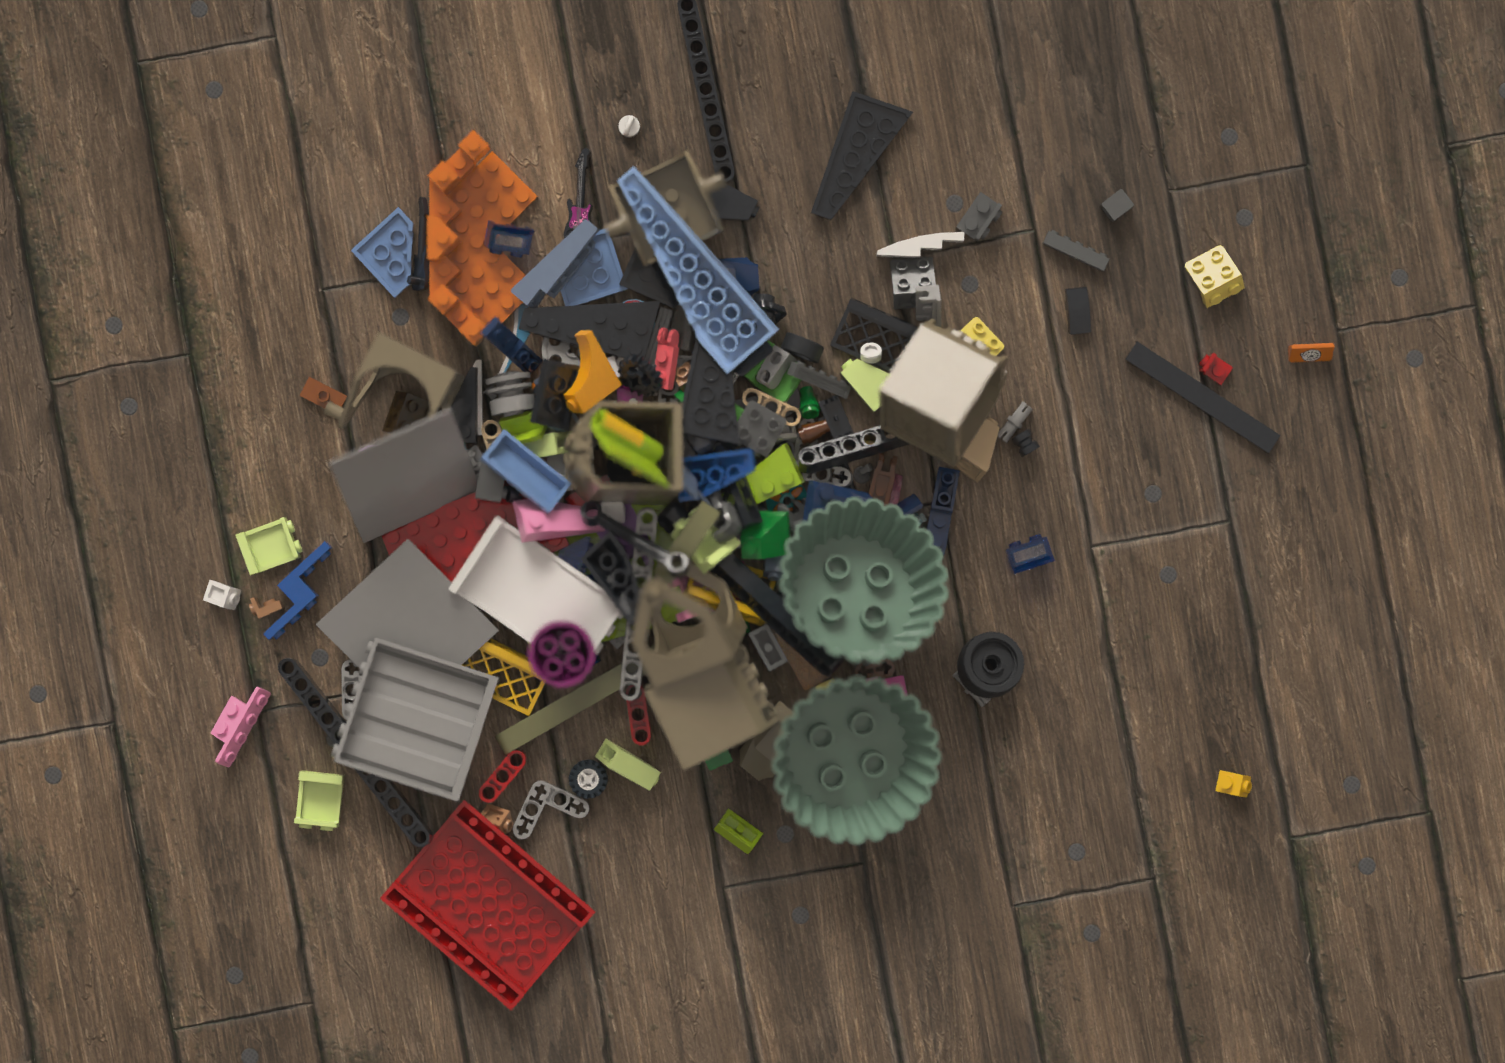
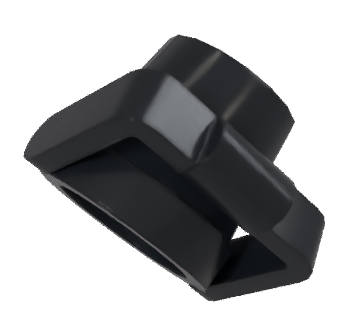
(768, 305)

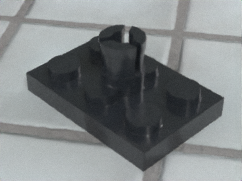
(549, 402)

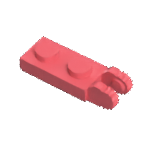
(667, 356)

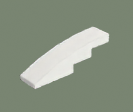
(912, 247)

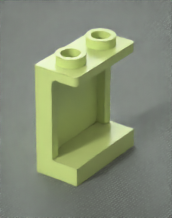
(269, 546)
(709, 551)
(319, 800)

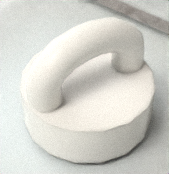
(629, 126)
(870, 353)

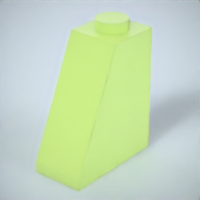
(865, 381)
(550, 445)
(628, 764)

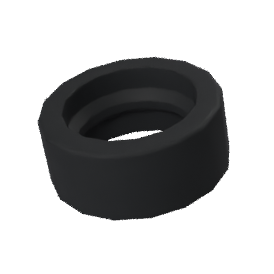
(802, 347)

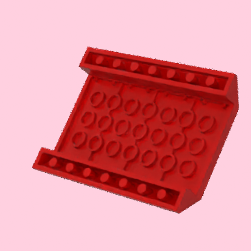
(487, 904)

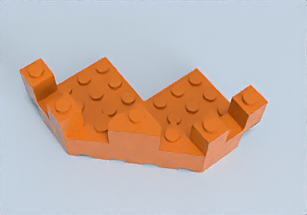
(466, 278)

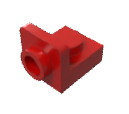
(1215, 368)

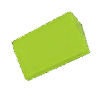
(738, 831)

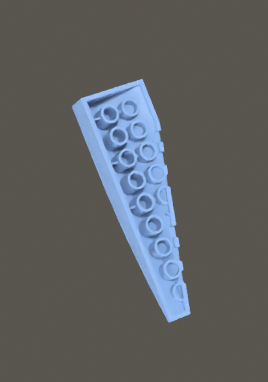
(715, 303)

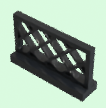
(881, 319)
(741, 491)

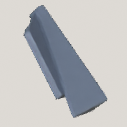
(557, 267)

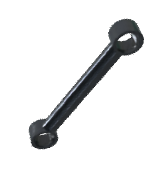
(634, 539)

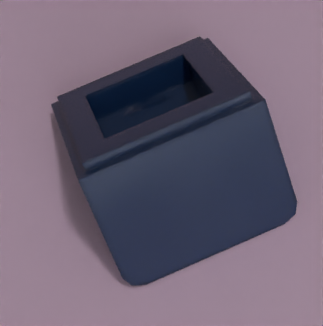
(910, 505)

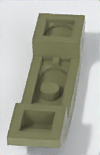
(690, 537)

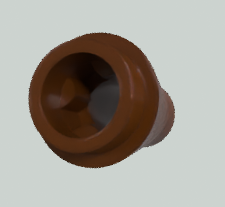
(812, 431)

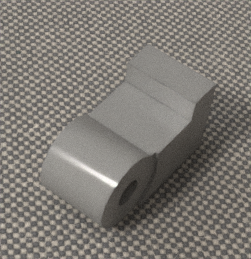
(774, 367)

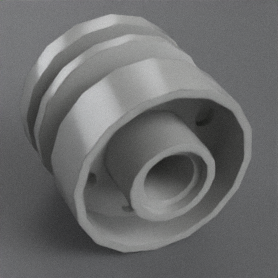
(510, 393)

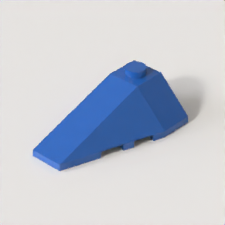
(717, 470)

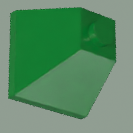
(767, 538)

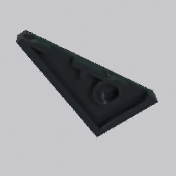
(466, 407)

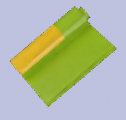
(629, 446)

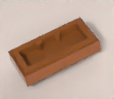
(322, 394)

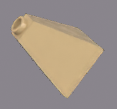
(979, 453)

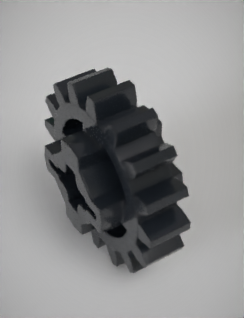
(640, 375)

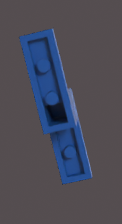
(298, 591)

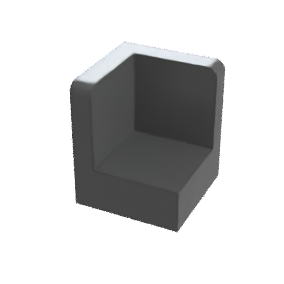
(1116, 205)

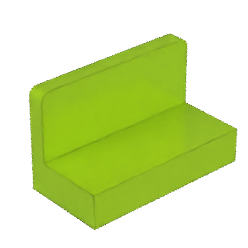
(521, 427)

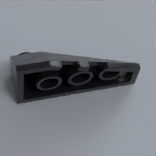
(613, 572)

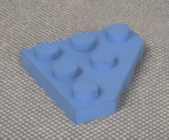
(389, 252)
(596, 276)

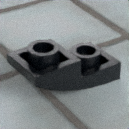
(1078, 310)

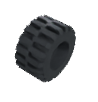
(623, 474)

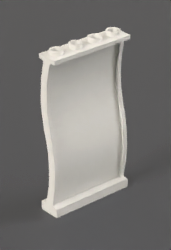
(532, 586)

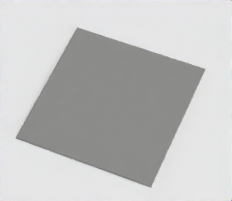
(405, 475)
(409, 606)

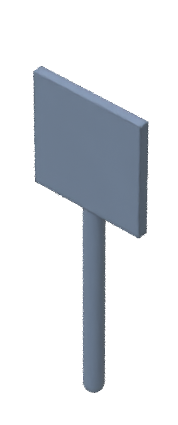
(690, 486)

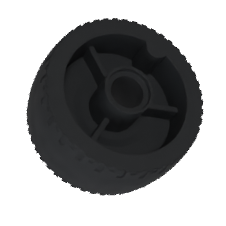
(1004, 657)

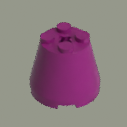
(558, 667)

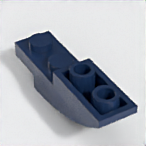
(511, 346)
(942, 506)

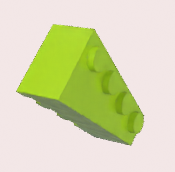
(773, 475)

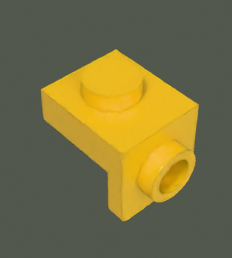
(1234, 784)

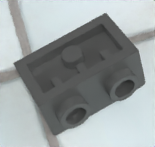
(979, 216)

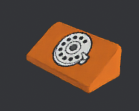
(1310, 352)

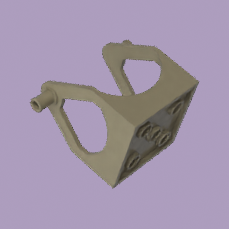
(683, 190)
(393, 357)
(686, 648)

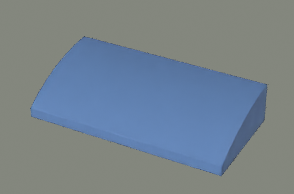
(525, 471)

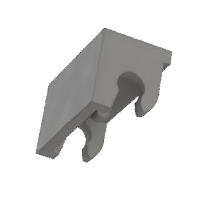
(928, 303)

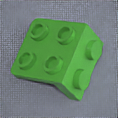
(782, 391)

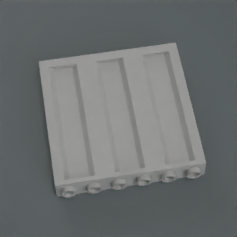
(414, 719)

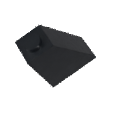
(733, 204)

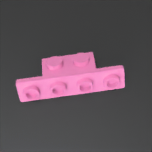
(236, 724)

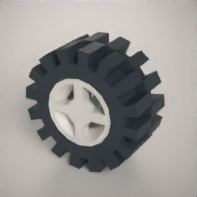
(582, 775)

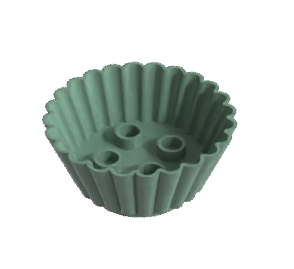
(864, 579)
(856, 760)

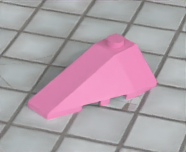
(561, 521)

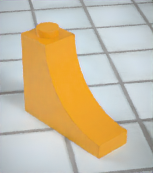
(595, 376)

